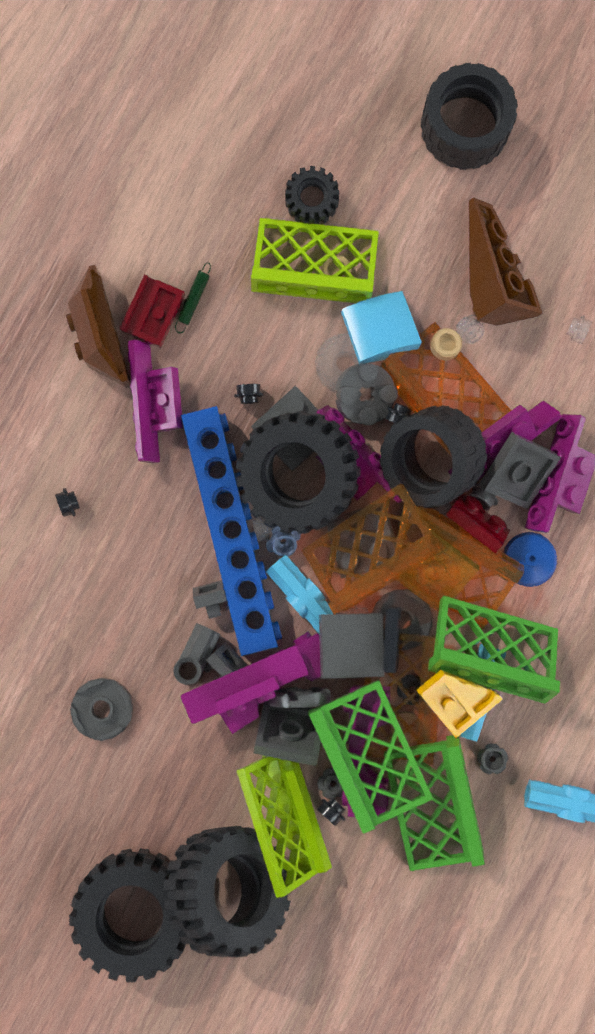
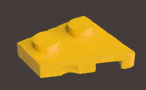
(457, 700)

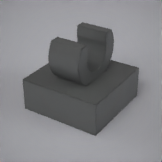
(210, 597)
(224, 661)

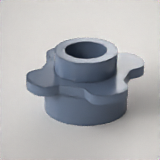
(282, 548)

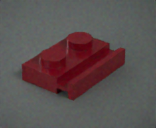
(152, 311)
(483, 526)

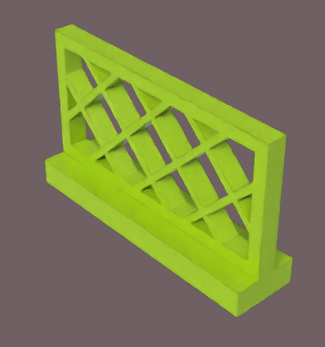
(306, 283)
(298, 823)

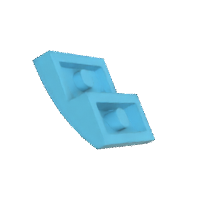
(381, 327)

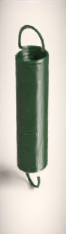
(193, 297)

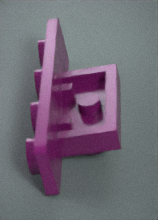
(154, 401)
(521, 422)
(368, 460)
(568, 480)
(244, 685)

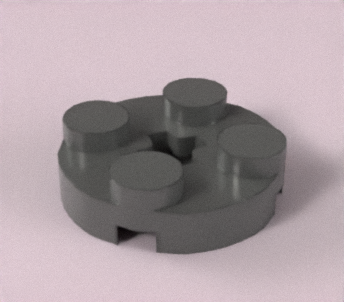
(382, 393)

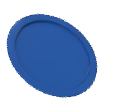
(535, 554)

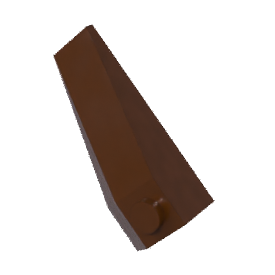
(495, 281)

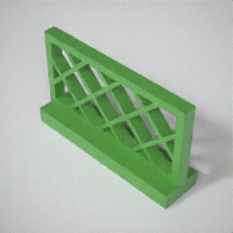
(496, 674)
(345, 769)
(462, 807)

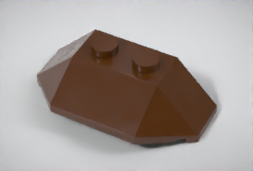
(96, 329)

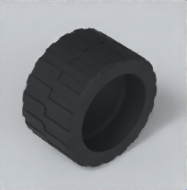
(480, 84)
(462, 440)

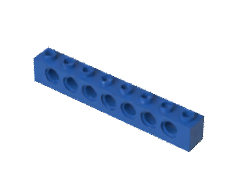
(197, 427)

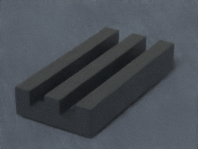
(392, 639)

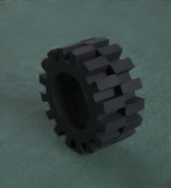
(307, 179)

